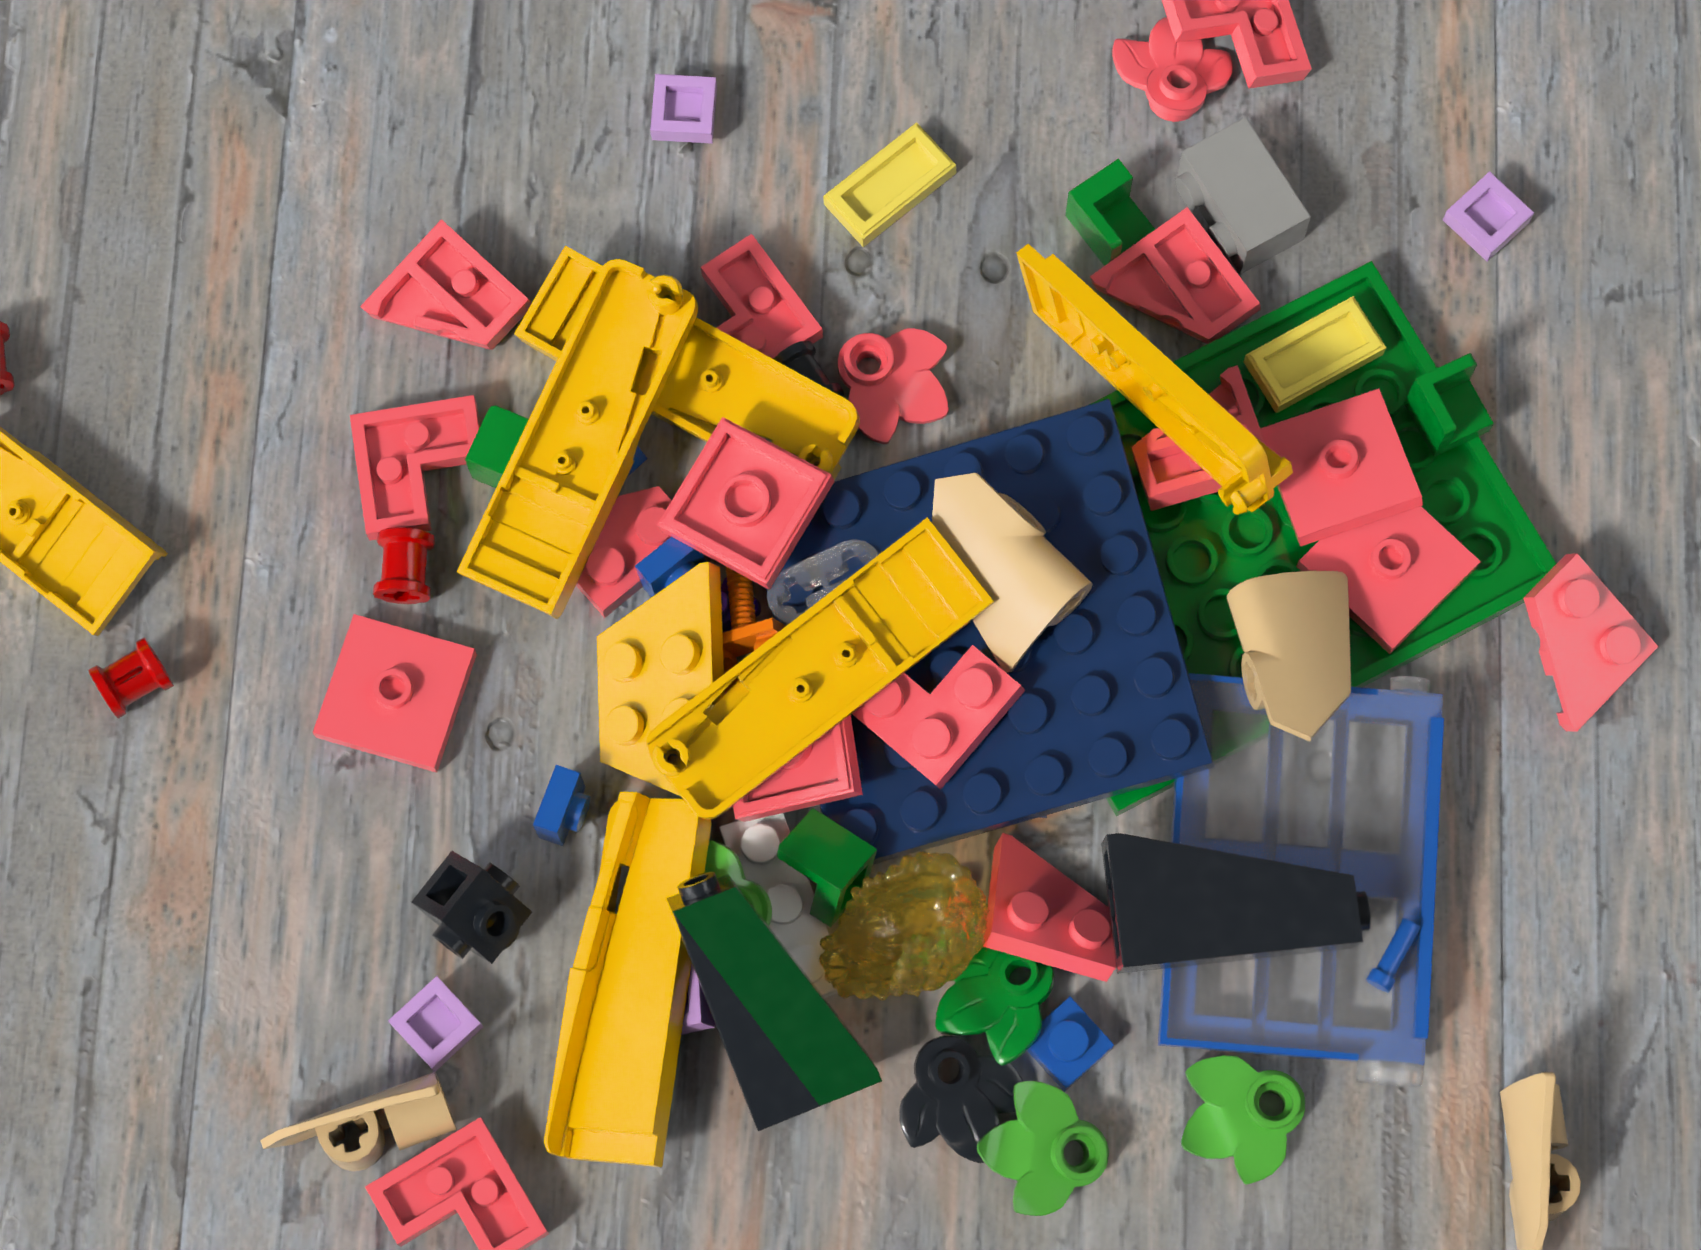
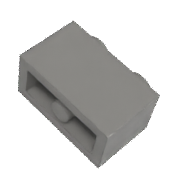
(1241, 196)

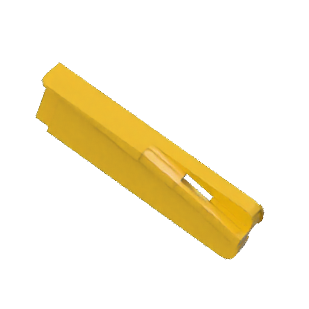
(710, 377)
(1153, 383)
(580, 438)
(67, 538)
(816, 671)
(627, 991)

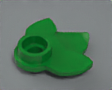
(990, 1004)

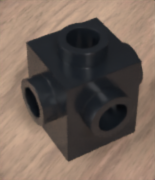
(472, 907)

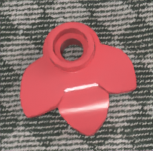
(1170, 72)
(901, 386)

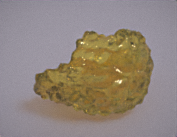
(906, 929)

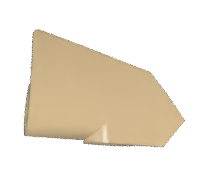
(1011, 561)
(1294, 646)
(412, 1111)
(1533, 1130)

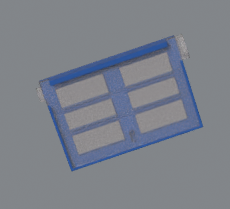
(1343, 803)

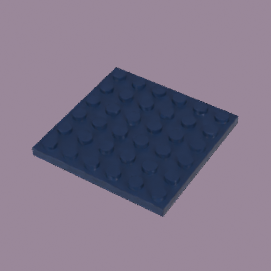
(1102, 687)

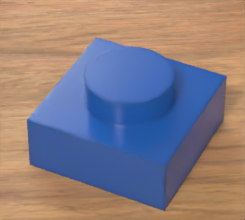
(667, 565)
(562, 806)
(1069, 1044)

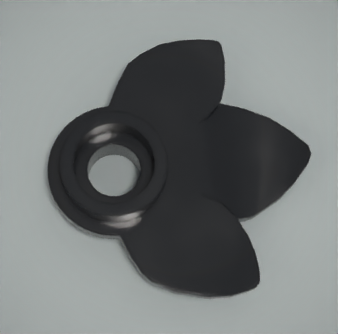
(959, 1108)

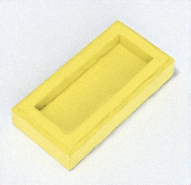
(889, 184)
(1314, 354)

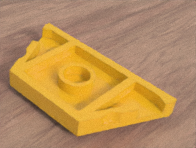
(656, 665)

